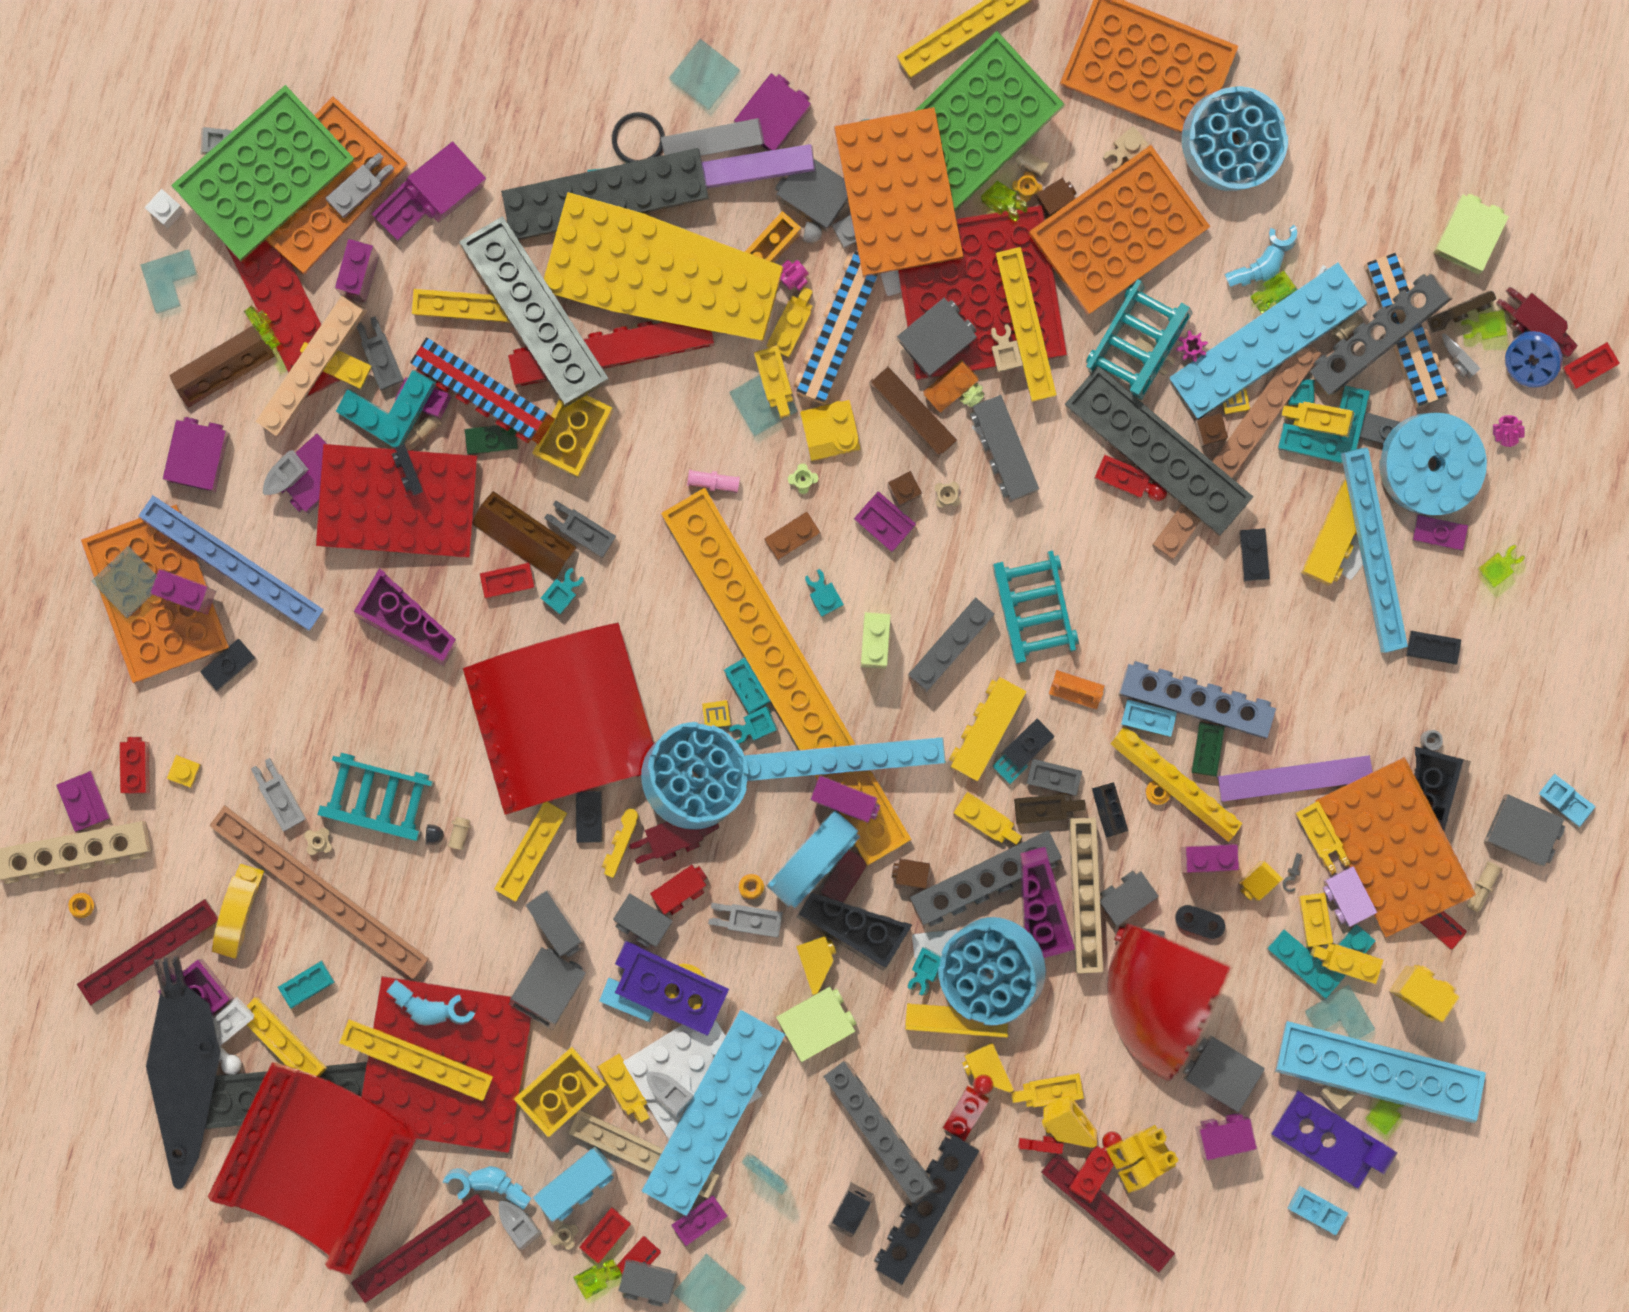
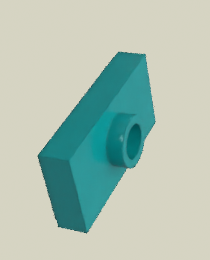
(747, 685)
(306, 984)

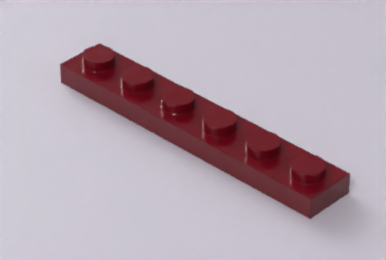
(146, 951)
(1111, 1216)
(421, 1248)

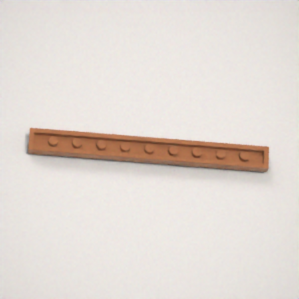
(1242, 441)
(319, 892)

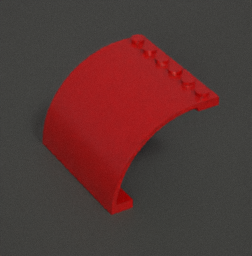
(560, 716)
(314, 1162)

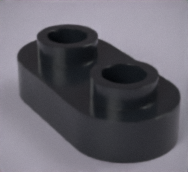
(1200, 921)

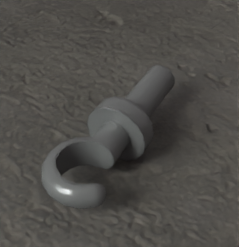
(1293, 872)

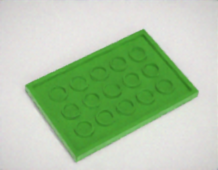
(988, 114)
(263, 172)

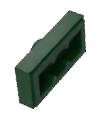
(490, 439)
(1207, 749)

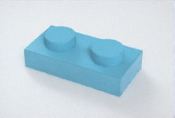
(1148, 718)

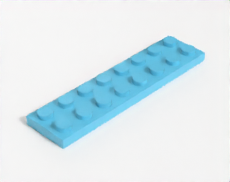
(1268, 341)
(1380, 1072)
(713, 1112)

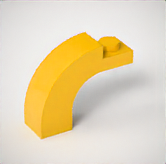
(235, 911)

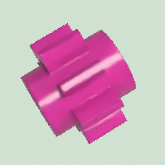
(794, 275)
(1189, 339)
(1508, 431)

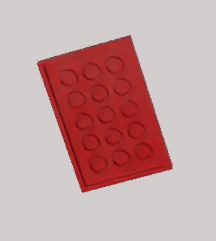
(369, 509)

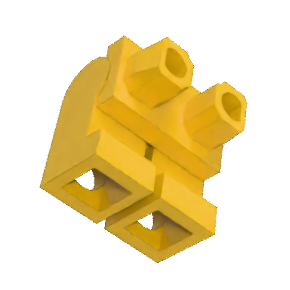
(1152, 1153)

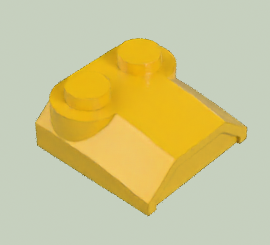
(830, 430)

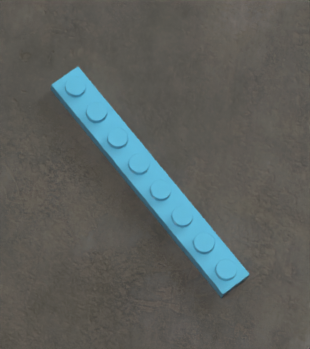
(1374, 550)
(846, 759)

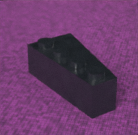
(1442, 782)
(858, 930)

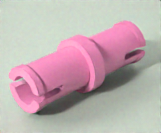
(713, 481)

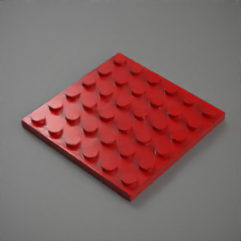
(978, 289)
(489, 1043)

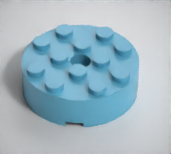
(1209, 141)
(1458, 468)
(684, 798)
(814, 859)
(995, 946)

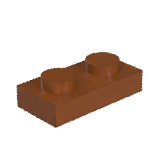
(792, 535)

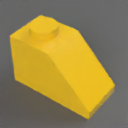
(1259, 881)
(816, 960)
(987, 1062)
(1069, 1123)

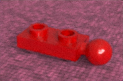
(1128, 479)
(969, 1107)
(1095, 1169)

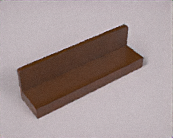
(221, 366)
(913, 412)
(523, 535)

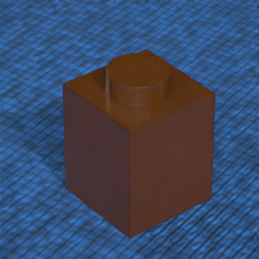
(1056, 196)
(1211, 430)
(904, 489)
(911, 873)

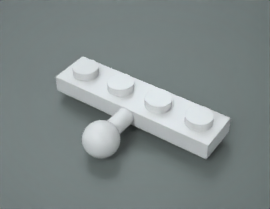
(227, 1023)

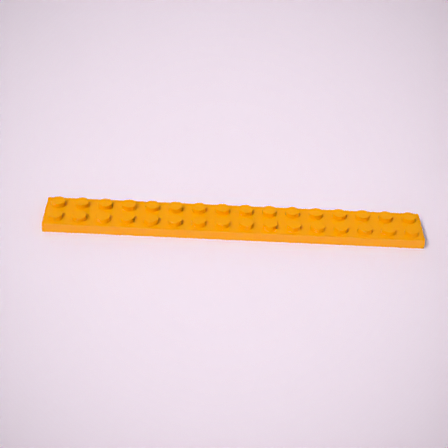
(776, 657)

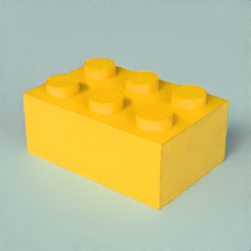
(573, 434)
(1424, 993)
(560, 1091)

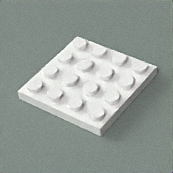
(677, 1054)

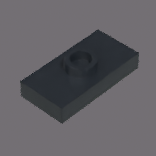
(1433, 647)
(228, 664)
(1027, 744)
(1110, 809)
(588, 816)

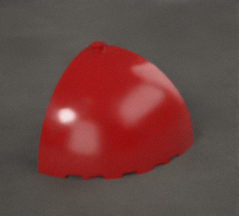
(1160, 997)

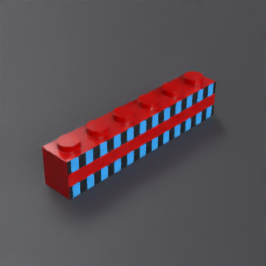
(483, 391)

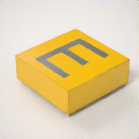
(1237, 403)
(716, 713)

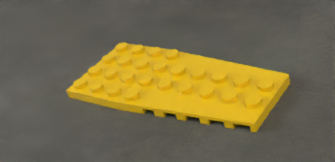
(658, 270)

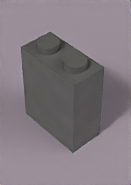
(814, 194)
(937, 337)
(1525, 830)
(555, 924)
(547, 987)
(1223, 1073)

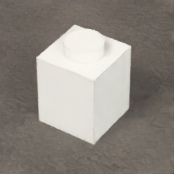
(164, 208)

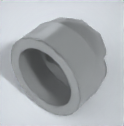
(812, 232)
(1431, 734)

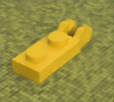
(1321, 835)
(621, 841)

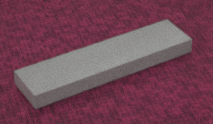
(716, 138)

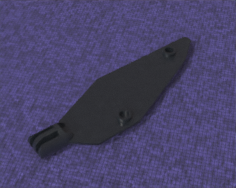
(181, 1067)

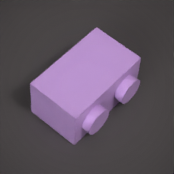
(1349, 896)

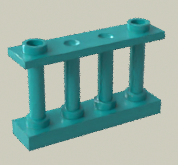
(1152, 360)
(1011, 599)
(358, 815)

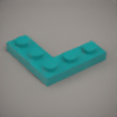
(396, 424)
(1326, 445)
(1310, 968)

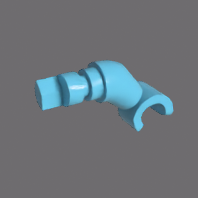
(1268, 264)
(426, 1012)
(490, 1179)

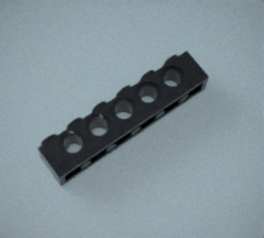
(900, 1268)

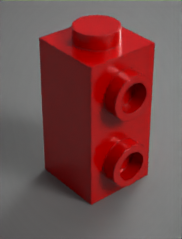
(134, 766)
(684, 885)

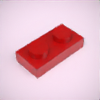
(1591, 365)
(507, 580)
(605, 1235)

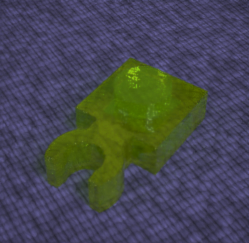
(1002, 199)
(1276, 290)
(261, 323)
(1490, 325)
(1498, 568)
(1384, 1115)
(594, 1279)

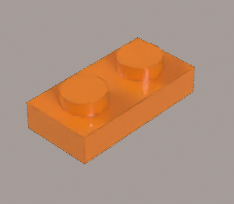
(950, 385)

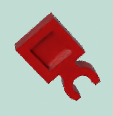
(1048, 1144)

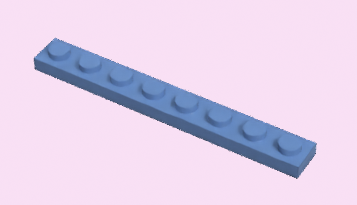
(230, 563)

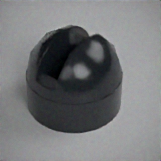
(433, 835)

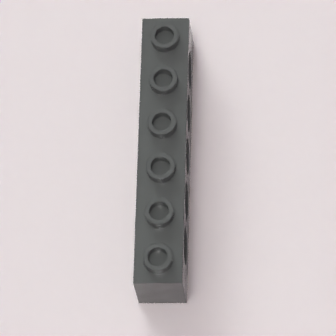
(1436, 298)
(924, 900)
(880, 1132)

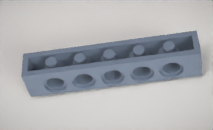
(1257, 726)

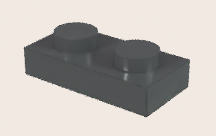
(1054, 777)

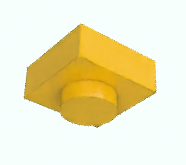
(183, 771)

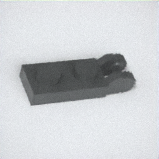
(380, 356)
(583, 530)

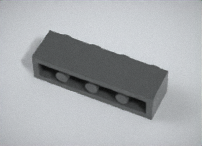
(1005, 449)
(951, 644)

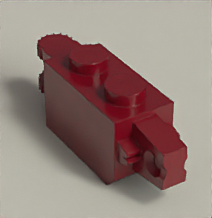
(1537, 317)
(668, 838)

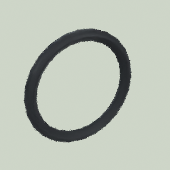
(627, 117)

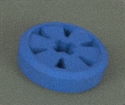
(1525, 371)

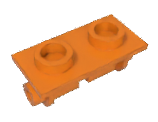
(1076, 689)

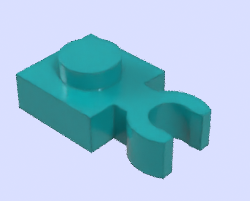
(559, 594)
(825, 597)
(757, 725)
(927, 969)

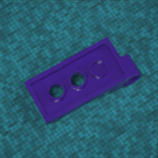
(646, 981)
(1352, 1151)

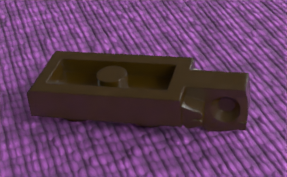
(1459, 312)
(1046, 808)

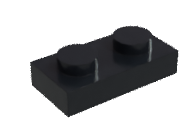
(410, 481)
(1254, 554)

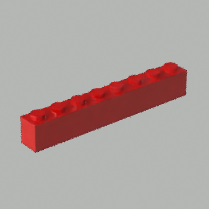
(621, 348)

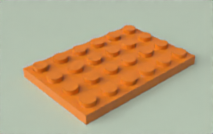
(1146, 62)
(898, 192)
(317, 224)
(1119, 229)
(159, 631)
(1396, 847)

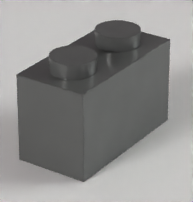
(1128, 897)
(642, 920)
(647, 1282)

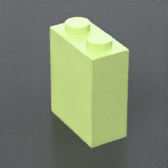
(1471, 233)
(875, 640)
(816, 1023)

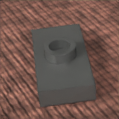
(1376, 428)

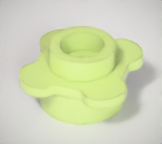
(972, 395)
(803, 471)

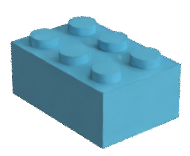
(575, 1184)

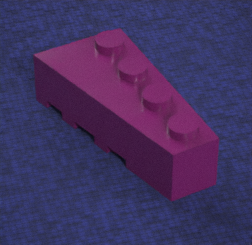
(402, 618)
(1042, 905)

